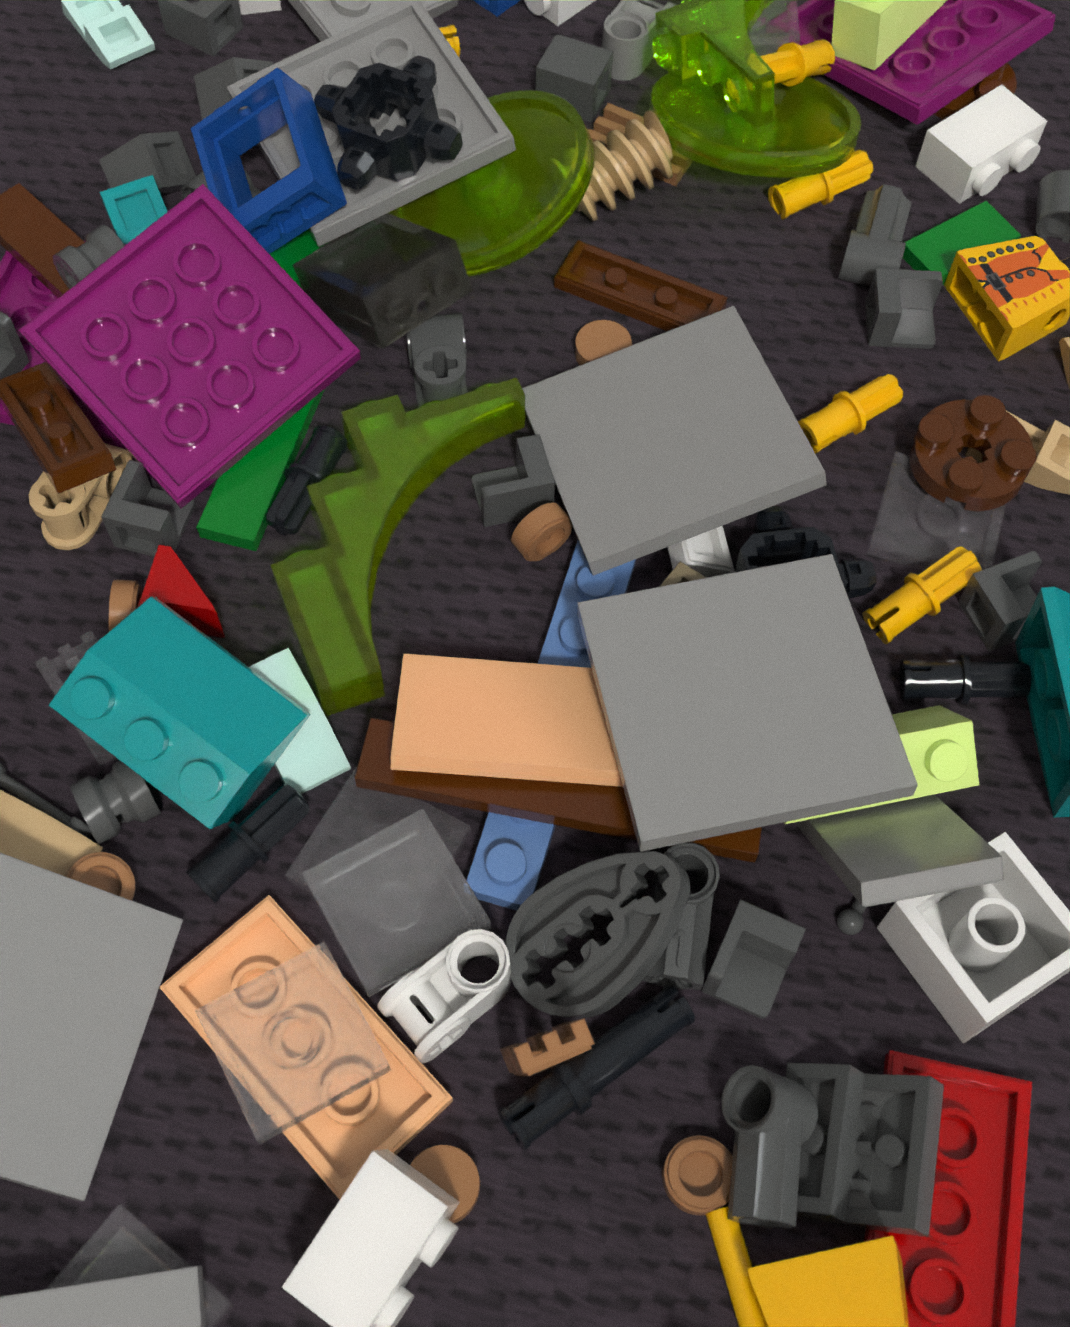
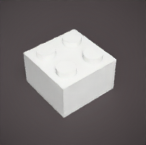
(984, 944)

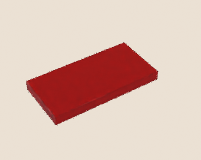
(972, 1254)

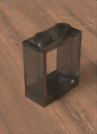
(381, 274)

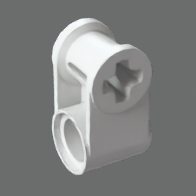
(446, 995)

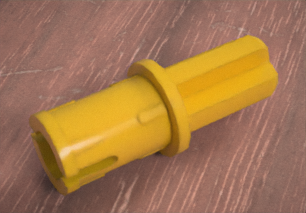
(796, 62)
(808, 190)
(850, 411)
(922, 594)

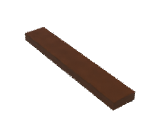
(564, 804)

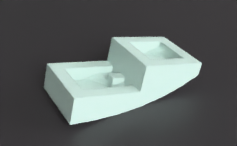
(109, 29)
(314, 751)

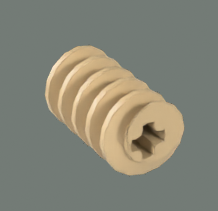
(626, 160)

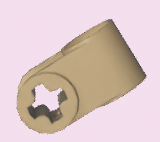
(75, 514)

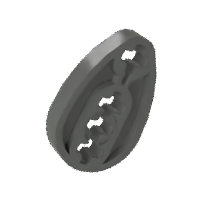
(611, 968)

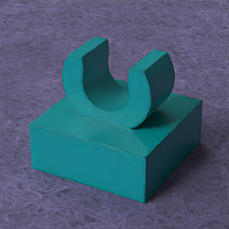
(133, 207)

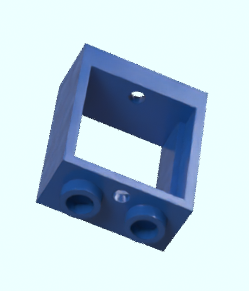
(296, 199)

